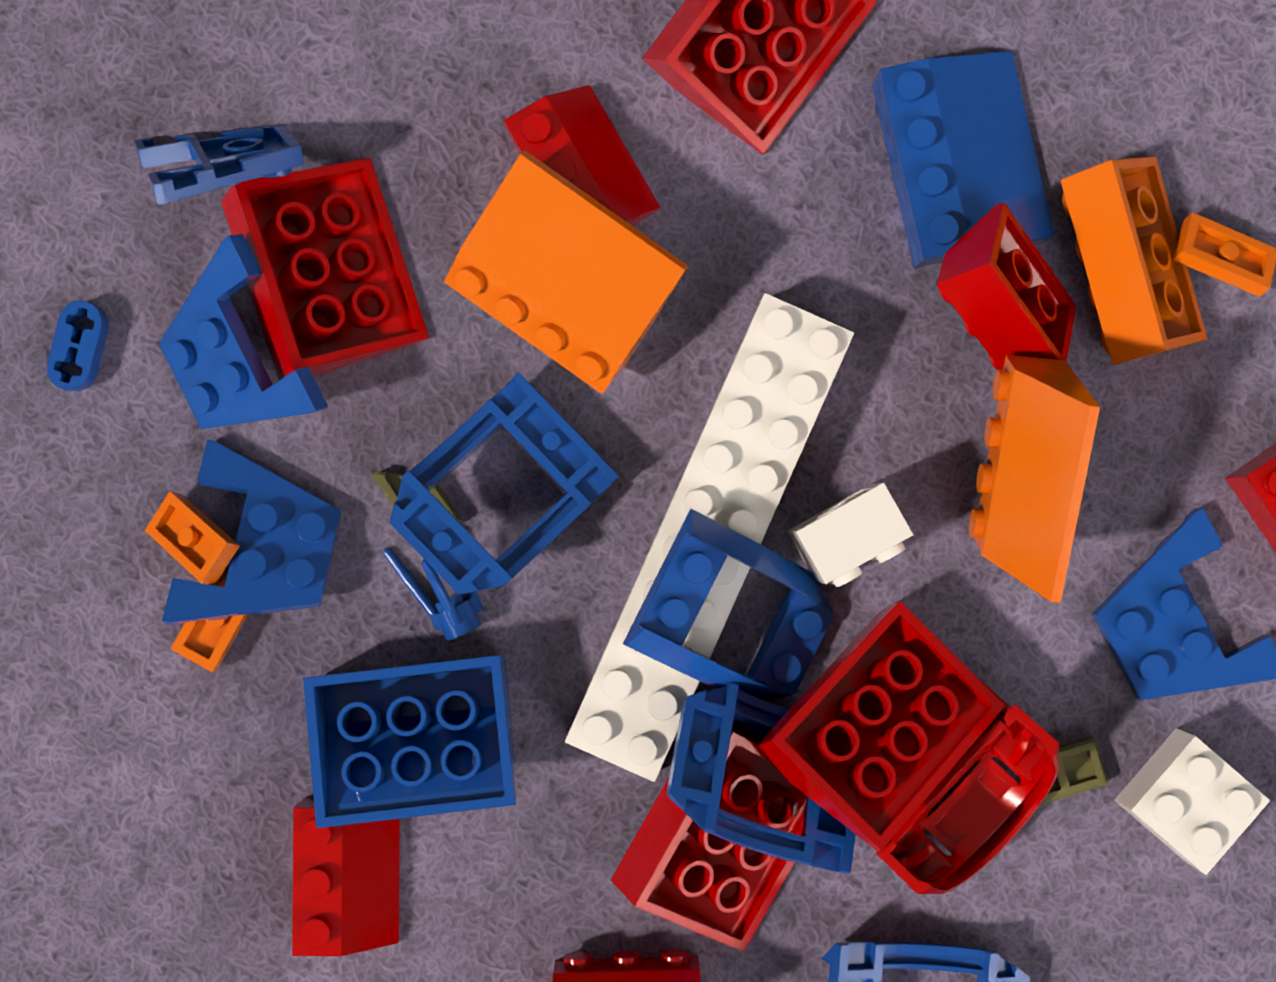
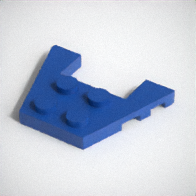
(219, 160)
(217, 358)
(282, 551)
(1161, 631)

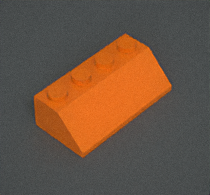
(1128, 254)

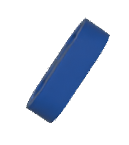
(66, 343)

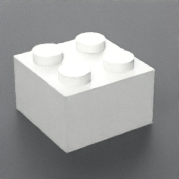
(850, 534)
(1192, 800)

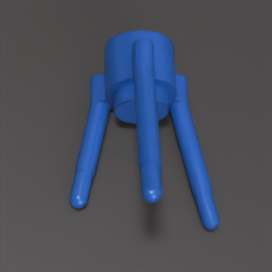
(452, 613)

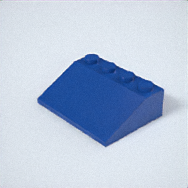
(958, 148)
(410, 741)

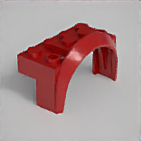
(982, 810)

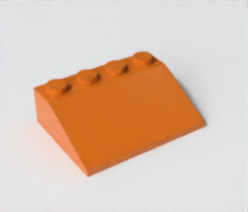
(564, 272)
(1034, 471)

